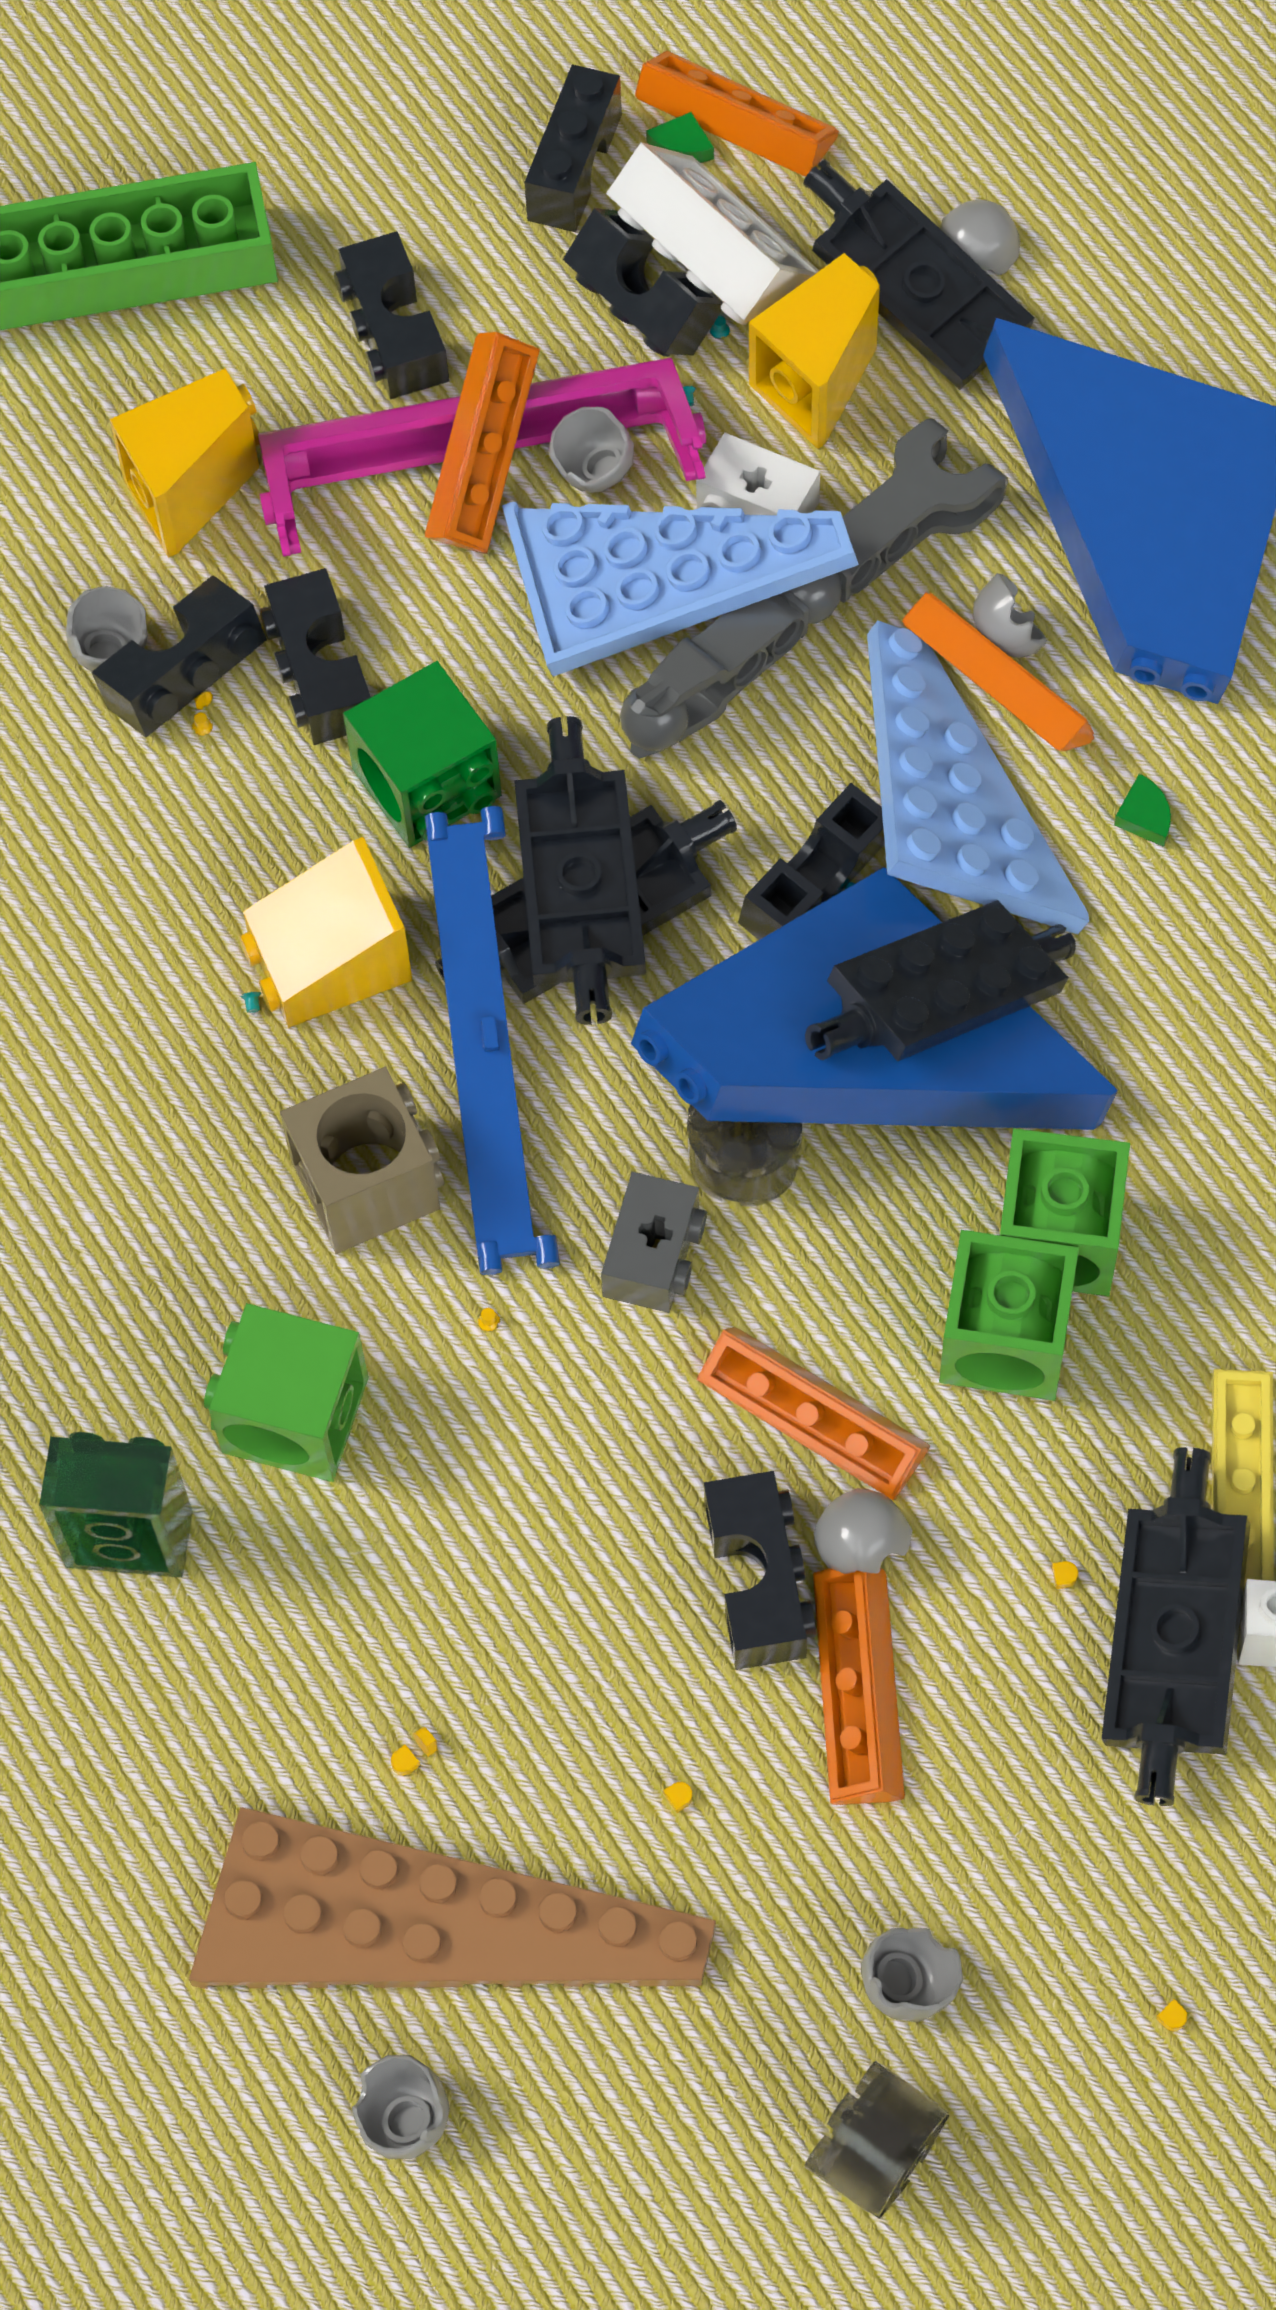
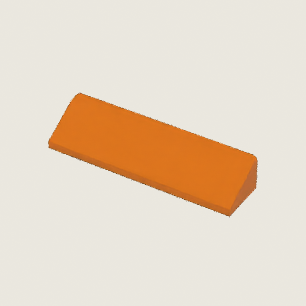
(735, 112)
(482, 442)
(998, 674)
(812, 1412)
(858, 1687)

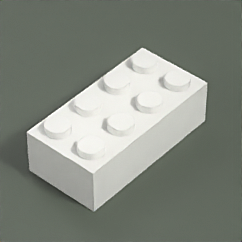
(708, 231)

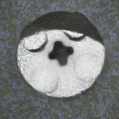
(743, 1159)
(877, 2140)

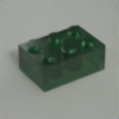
(116, 1505)

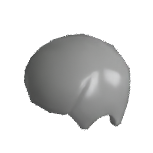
(984, 234)
(591, 449)
(103, 623)
(1002, 624)
(861, 1531)
(910, 1974)
(401, 2107)

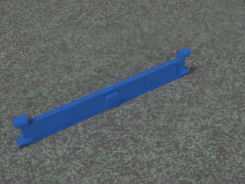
(482, 1042)

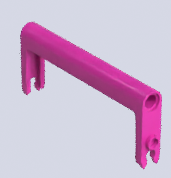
(421, 433)

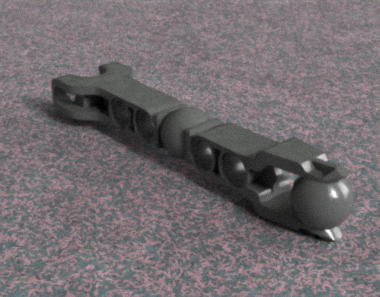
(718, 663)

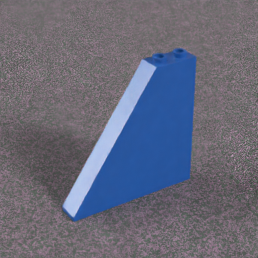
(1153, 496)
(741, 1051)

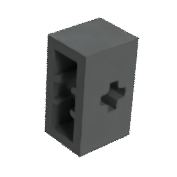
(653, 1211)

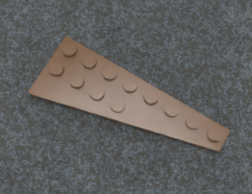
(364, 1911)

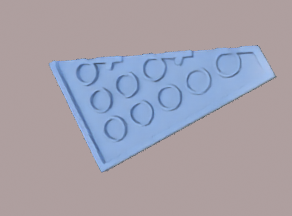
(627, 577)
(946, 797)

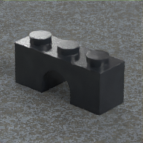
(562, 167)
(612, 263)
(403, 349)
(304, 620)
(154, 685)
(834, 853)
(750, 1520)

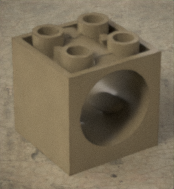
(355, 1114)

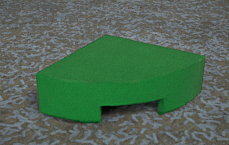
(682, 136)
(1145, 812)

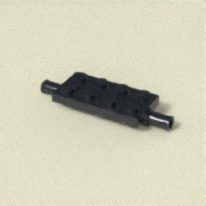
(925, 279)
(579, 874)
(665, 884)
(941, 983)
(1176, 1629)

